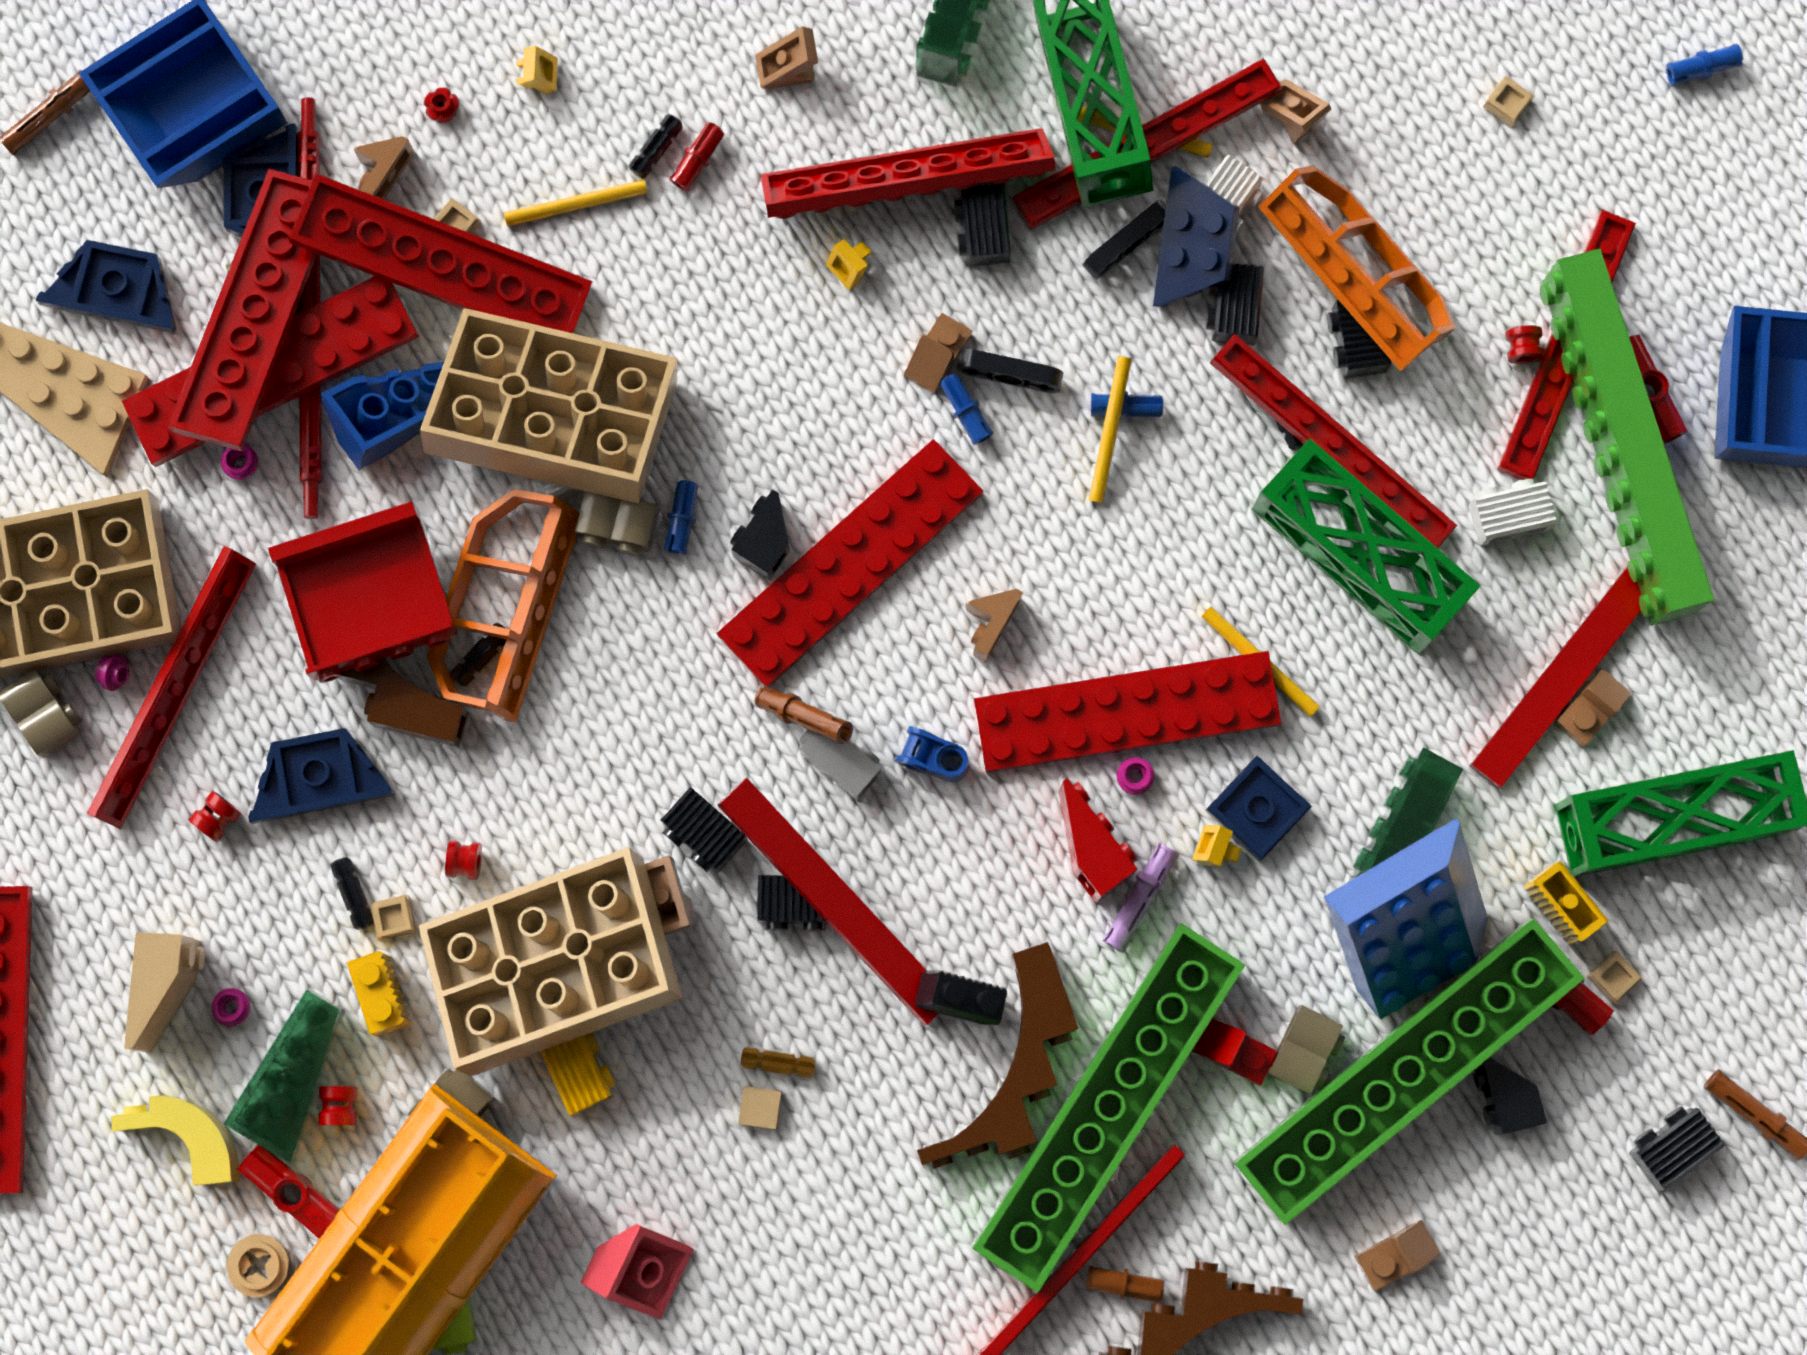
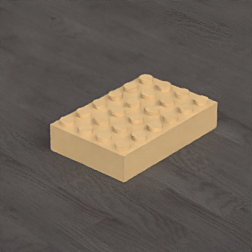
(549, 405)
(84, 583)
(549, 962)

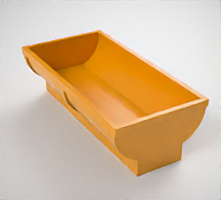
(408, 1240)

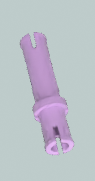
(1137, 904)

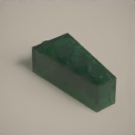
(947, 38)
(1411, 808)
(284, 1087)

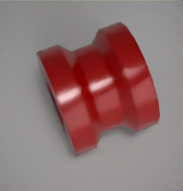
(1524, 344)
(463, 860)

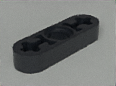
(1126, 240)
(1010, 370)

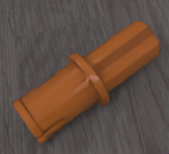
(1125, 1284)

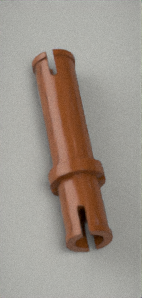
(45, 114)
(792, 709)
(1770, 1124)

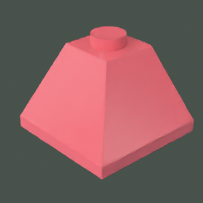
(638, 1269)

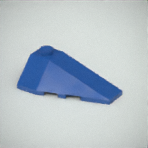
(380, 412)

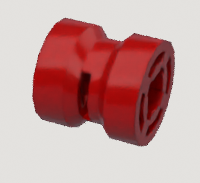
(208, 822)
(336, 1114)

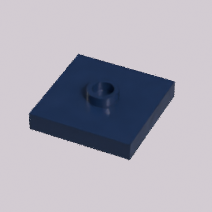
(1258, 808)

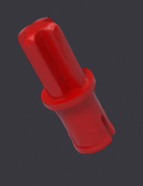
(697, 156)

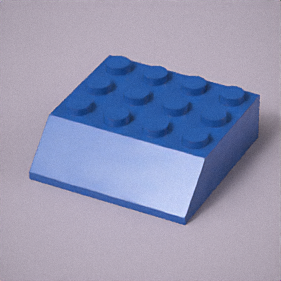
(183, 96)
(1763, 388)
(1410, 920)

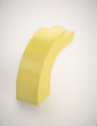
(207, 1139)

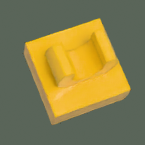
(538, 70)
(848, 263)
(1215, 846)

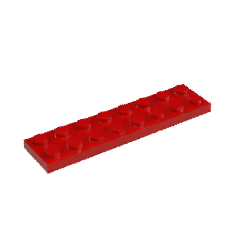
(907, 173)
(435, 257)
(247, 320)
(316, 350)
(849, 563)
(1127, 711)
(14, 1020)

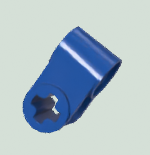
(931, 754)

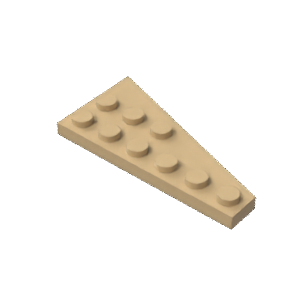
(69, 393)

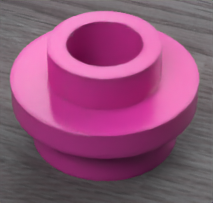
(231, 455)
(112, 671)
(1139, 765)
(219, 1007)

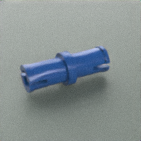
(1704, 64)

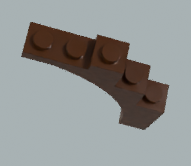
(407, 709)
(1044, 1017)
(1202, 1306)

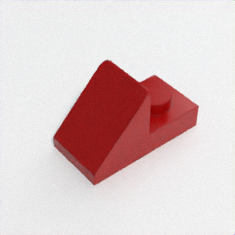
(1235, 1051)

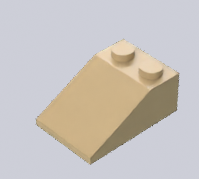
(160, 981)

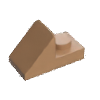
(788, 60)
(1296, 109)
(387, 162)
(937, 353)
(997, 611)
(1592, 708)
(671, 902)
(1397, 1255)

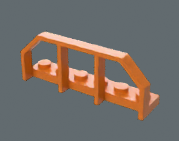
(1345, 274)
(533, 609)

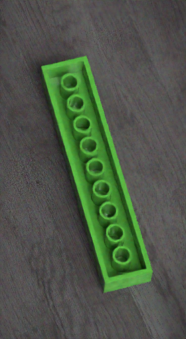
(1625, 438)
(1408, 1070)
(1108, 1107)

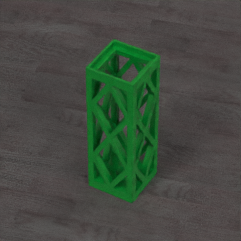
(1115, 174)
(1374, 516)
(1581, 830)

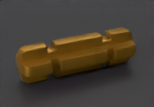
(778, 1062)

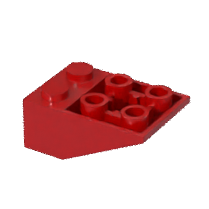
(1094, 853)

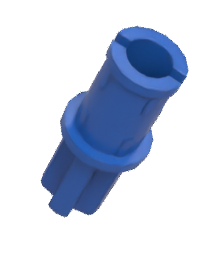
(1132, 406)
(966, 409)
(681, 517)

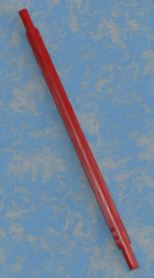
(310, 403)

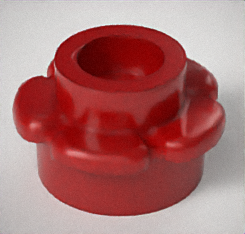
(444, 113)

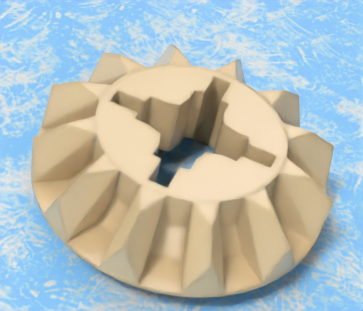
(240, 1262)

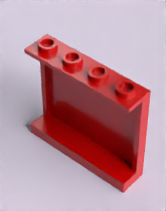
(363, 592)

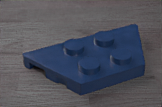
(247, 169)
(1195, 239)
(114, 286)
(315, 776)

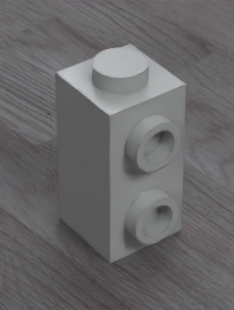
(843, 764)

